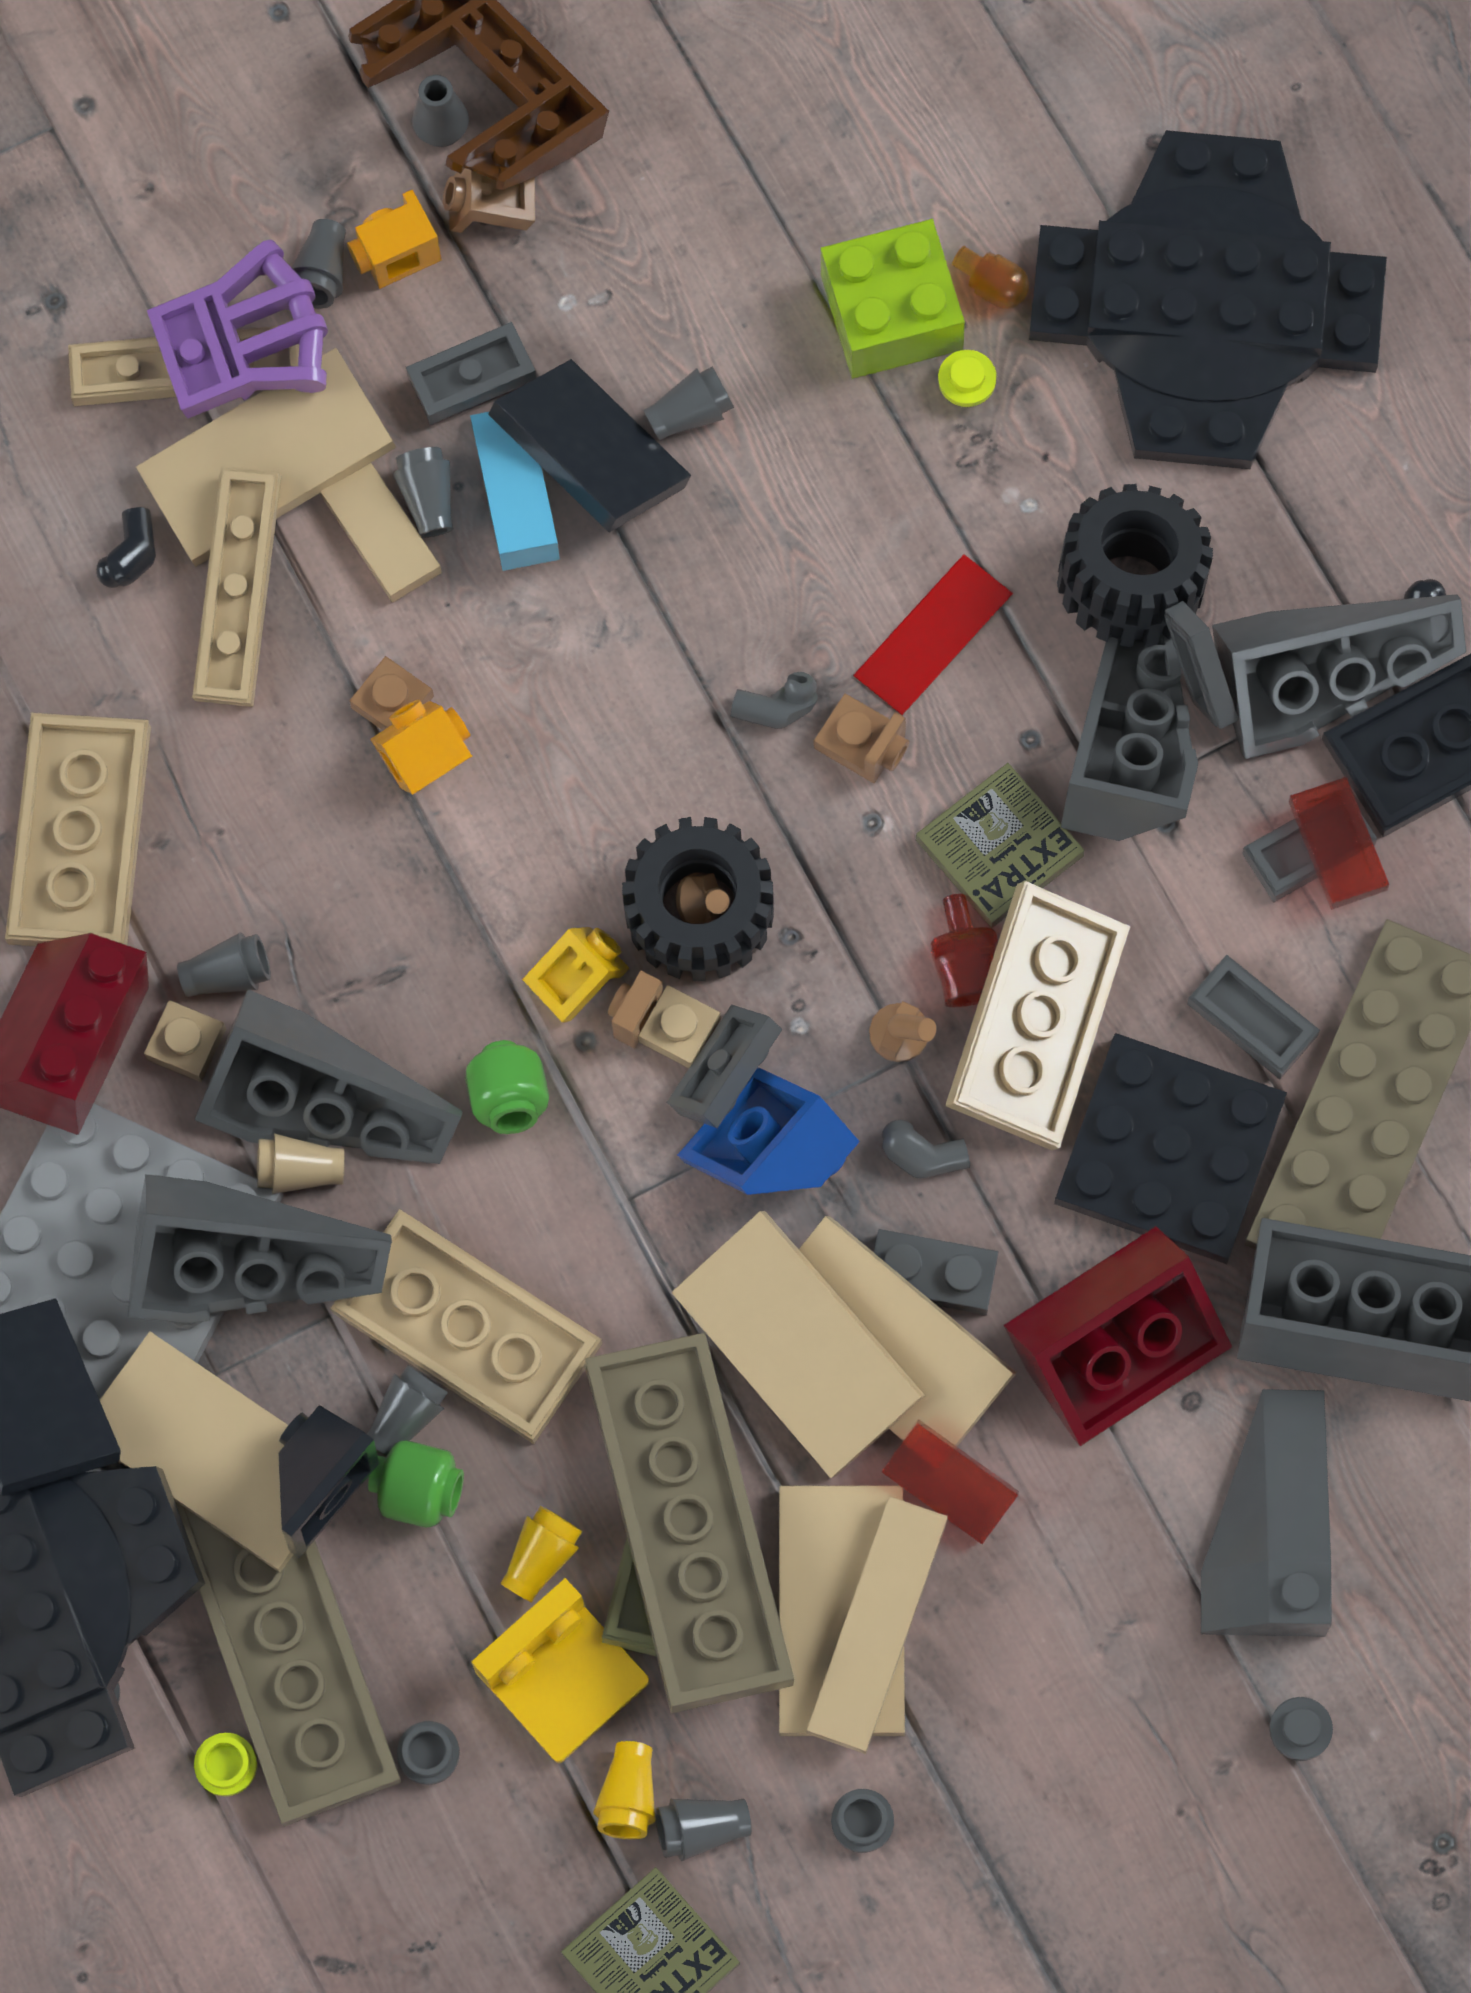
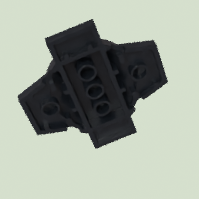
(1208, 299)
(79, 1581)

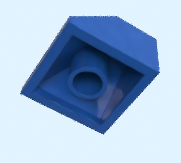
(772, 1139)

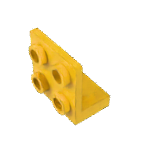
(559, 1672)

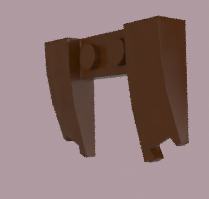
(554, 112)

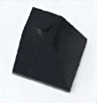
(319, 1472)

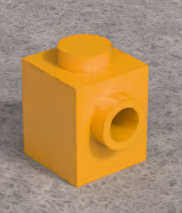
(422, 744)

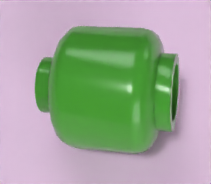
(507, 1087)
(417, 1484)

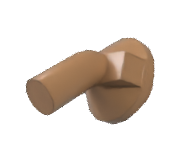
(700, 898)
(900, 1032)

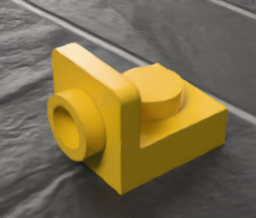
(575, 970)

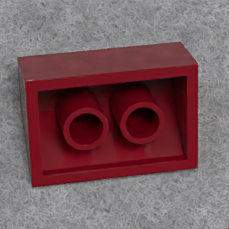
(68, 1026)
(1119, 1335)

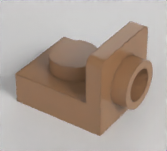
(476, 199)
(862, 738)

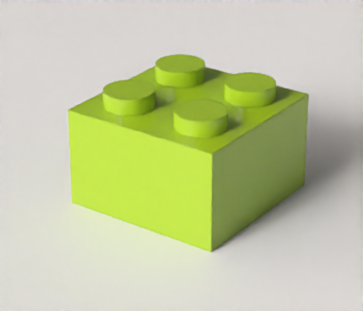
(892, 298)

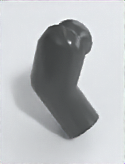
(780, 708)
(919, 1156)

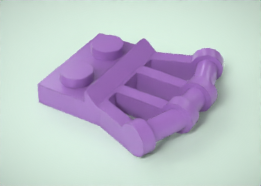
(204, 348)

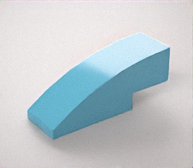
(514, 497)

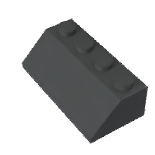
(1359, 1309)

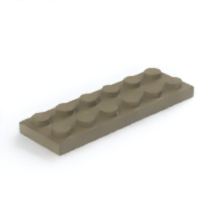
(1375, 1089)
(688, 1523)
(293, 1675)

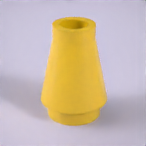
(540, 1552)
(627, 1793)

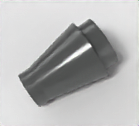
(439, 113)
(322, 261)
(690, 404)
(426, 489)
(227, 967)
(406, 1408)
(698, 1825)

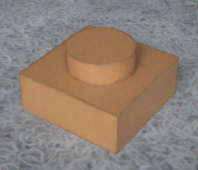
(387, 691)
(633, 1007)

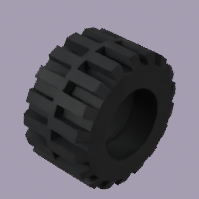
(1140, 527)
(709, 944)

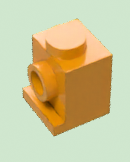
(395, 242)

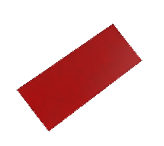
(933, 634)

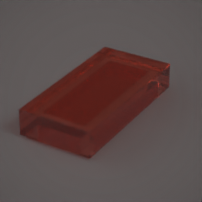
(1338, 843)
(950, 1481)

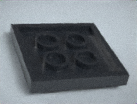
(1170, 1147)

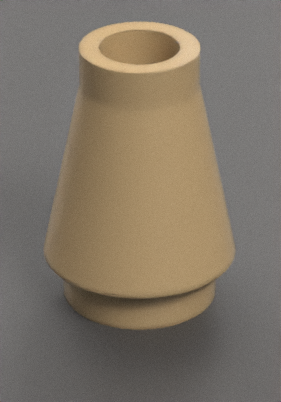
(296, 1164)

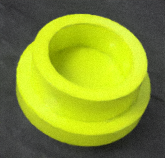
(967, 378)
(225, 1764)

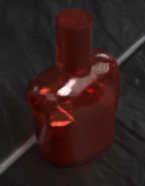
(962, 954)

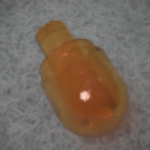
(993, 277)

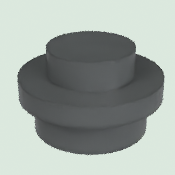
(1301, 1728)
(428, 1752)
(862, 1820)

